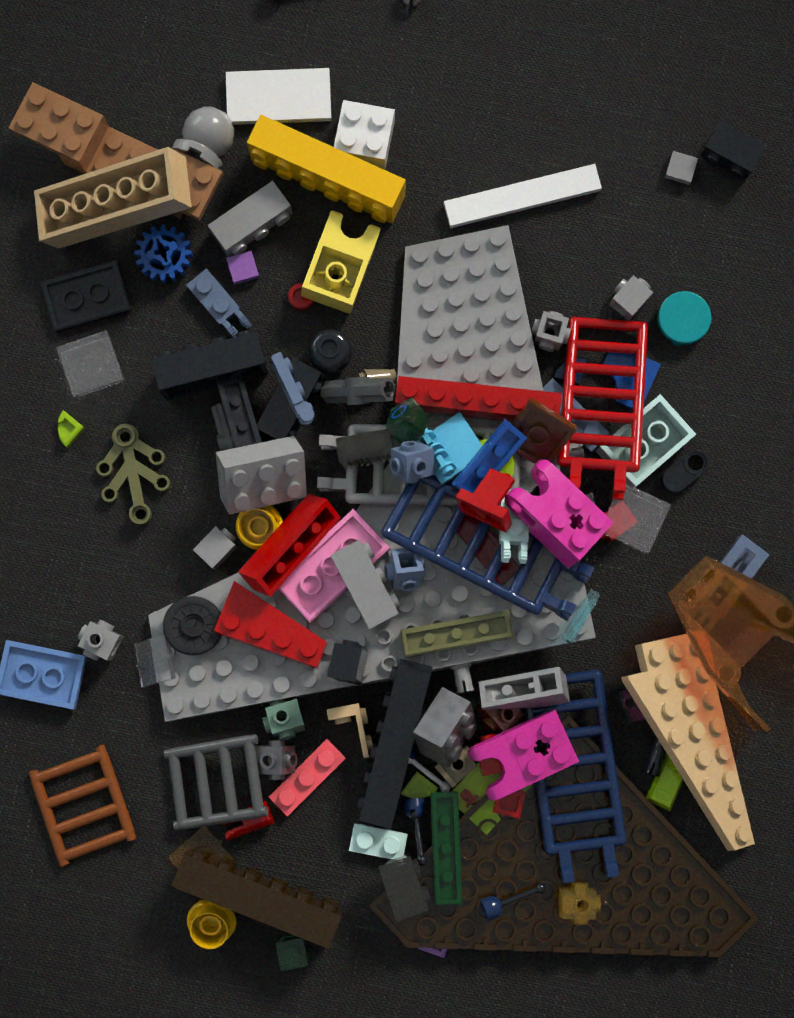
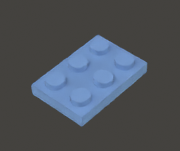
(41, 674)

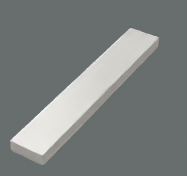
(522, 196)

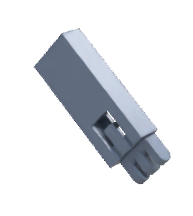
(744, 556)

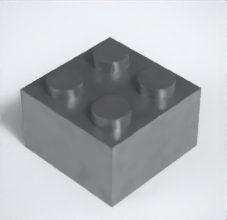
(445, 728)

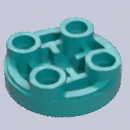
(684, 318)

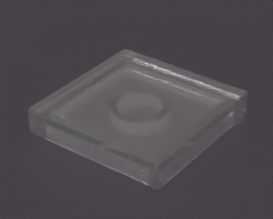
(90, 364)
(637, 518)

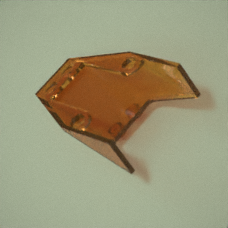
(729, 623)

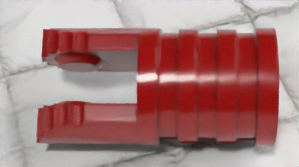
(250, 825)

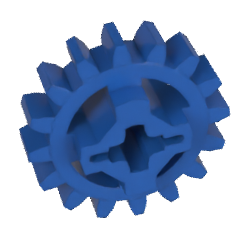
(153, 257)

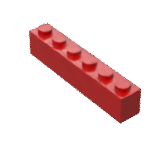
(471, 399)

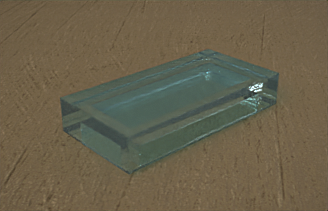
(581, 617)

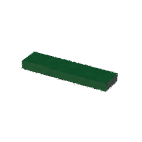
(446, 848)

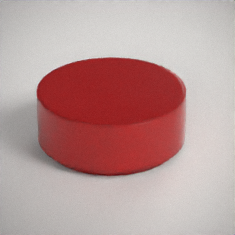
(296, 300)

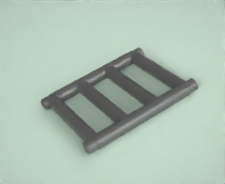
(232, 814)

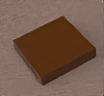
(544, 430)

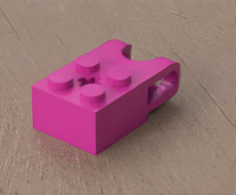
(560, 515)
(517, 756)

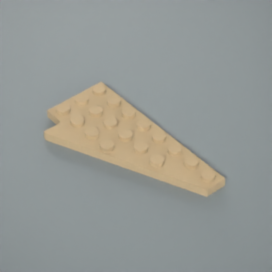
(690, 724)

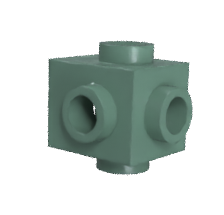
(285, 710)

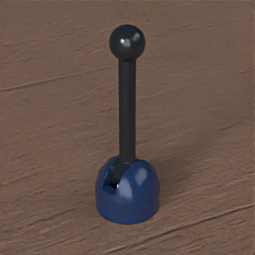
(415, 809)
(493, 906)

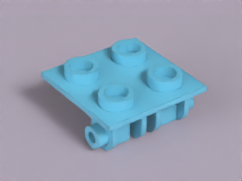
(453, 446)

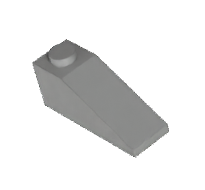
(525, 690)

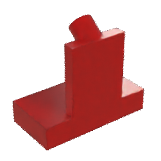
(486, 498)

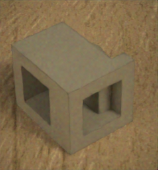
(454, 775)

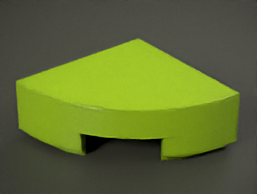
(68, 429)
(418, 787)

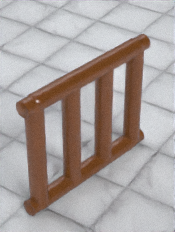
(108, 781)

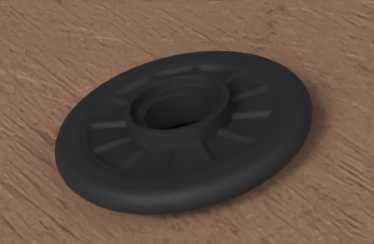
(180, 613)

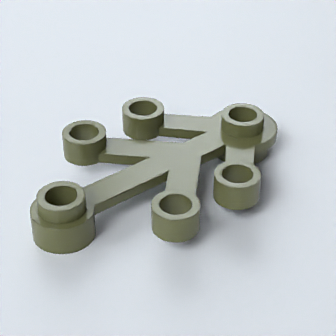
(131, 469)

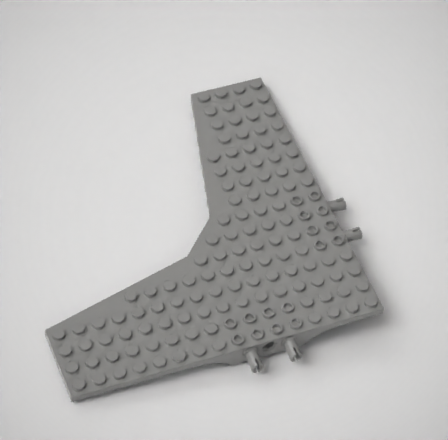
(458, 324)

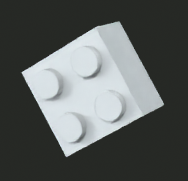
(365, 132)

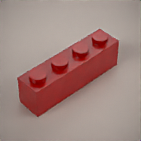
(289, 544)

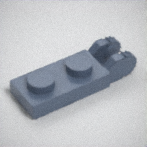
(217, 301)
(292, 390)

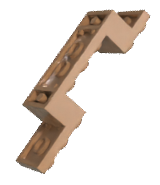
(89, 144)

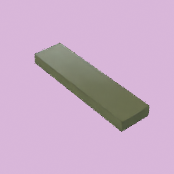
(456, 633)

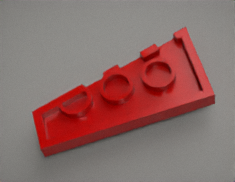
(266, 628)

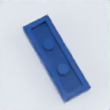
(492, 455)

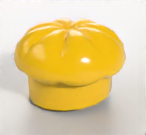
(257, 525)
(210, 924)

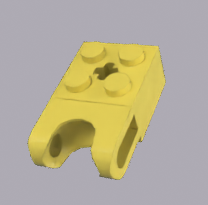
(342, 257)

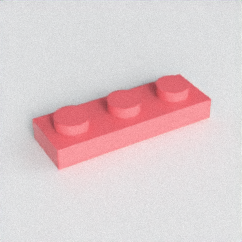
(307, 777)

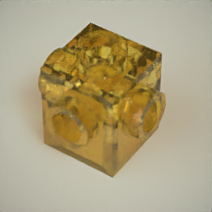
(569, 899)

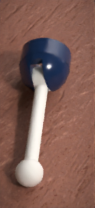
(444, 786)

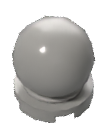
(206, 136)

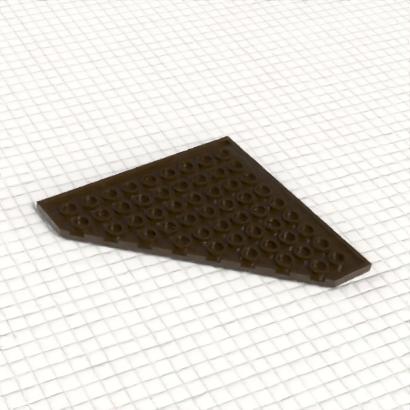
(656, 906)

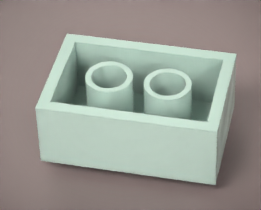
(662, 436)

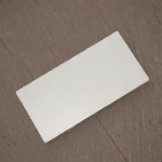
(279, 95)

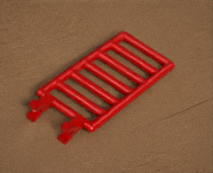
(637, 395)

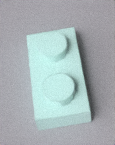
(377, 841)

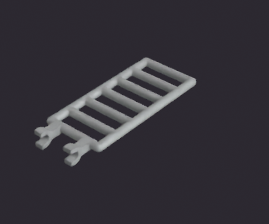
(326, 484)

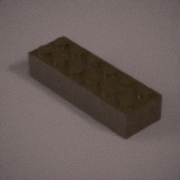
(258, 897)

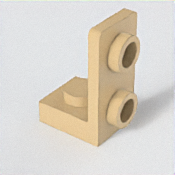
(343, 715)

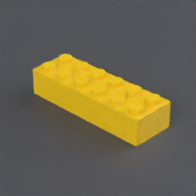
(326, 169)

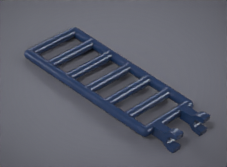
(543, 599)
(611, 784)

